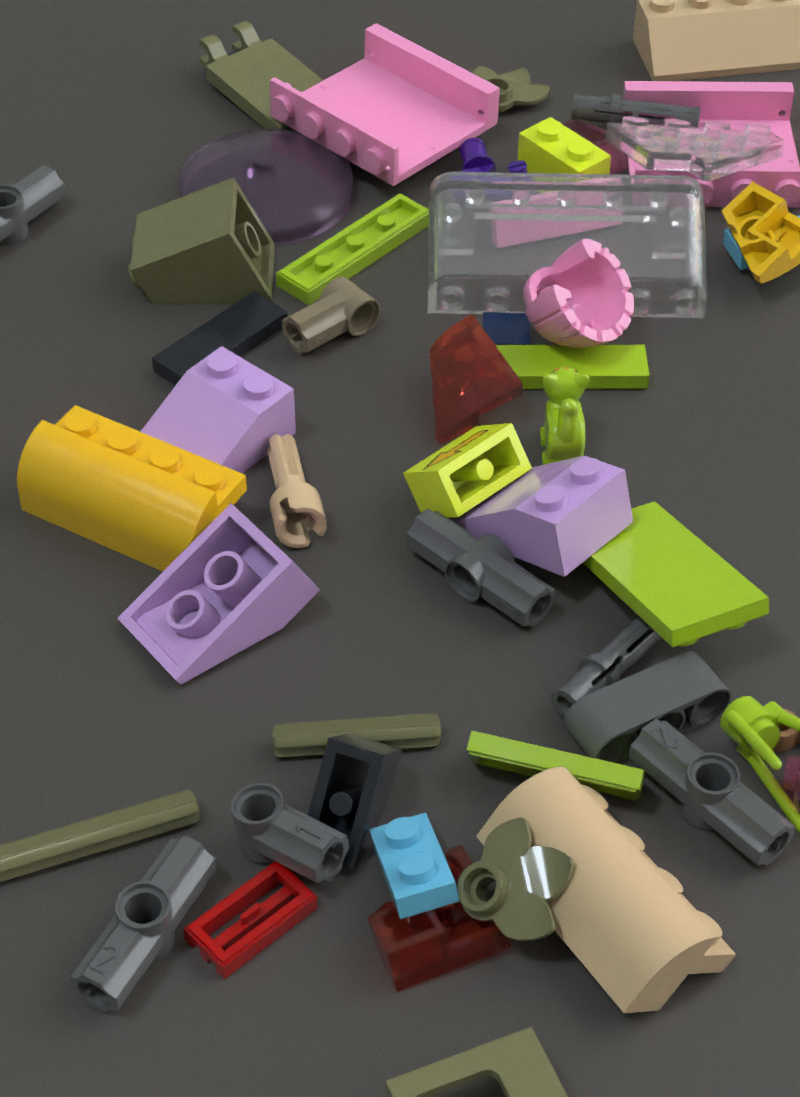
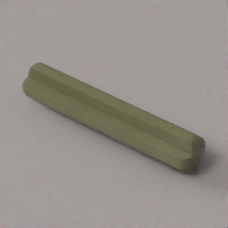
(396, 731)

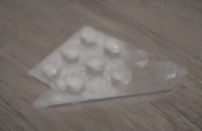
(703, 151)

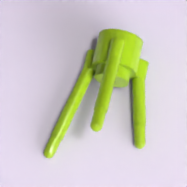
(756, 734)

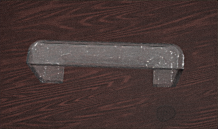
(504, 226)

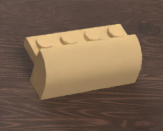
(619, 907)

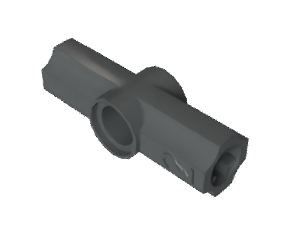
(27, 200)
(480, 568)
(711, 792)
(129, 948)

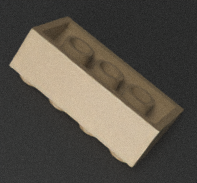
(716, 37)

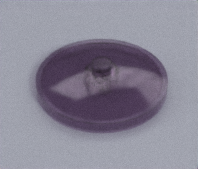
(286, 177)

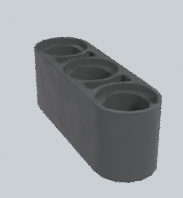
(675, 690)

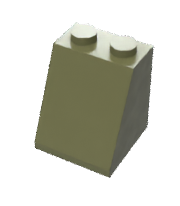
(202, 249)

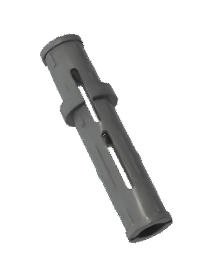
(584, 109)
(607, 665)

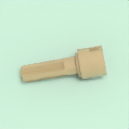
(294, 504)

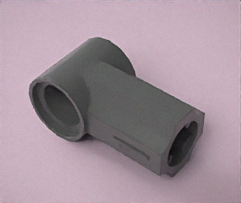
(279, 833)

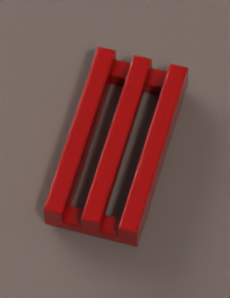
(258, 925)

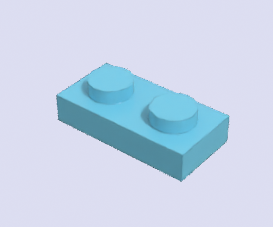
(413, 865)

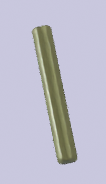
(98, 834)

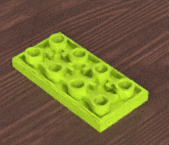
(675, 579)

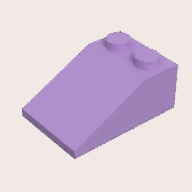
(225, 411)
(556, 512)
(218, 598)

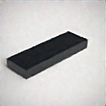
(235, 329)

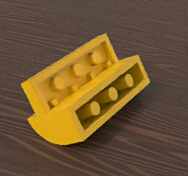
(122, 486)

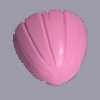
(580, 297)

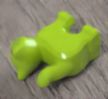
(564, 420)

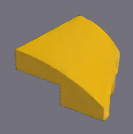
(764, 232)

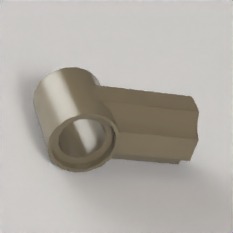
(339, 310)

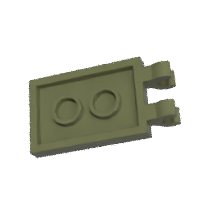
(247, 74)

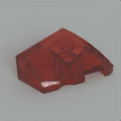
(468, 378)
(433, 940)

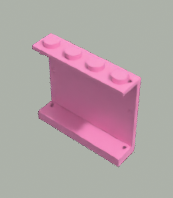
(734, 104)
(390, 108)

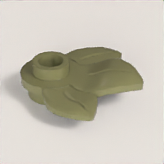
(514, 87)
(524, 882)

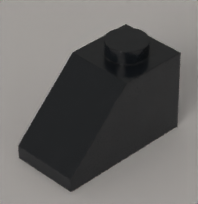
(354, 789)

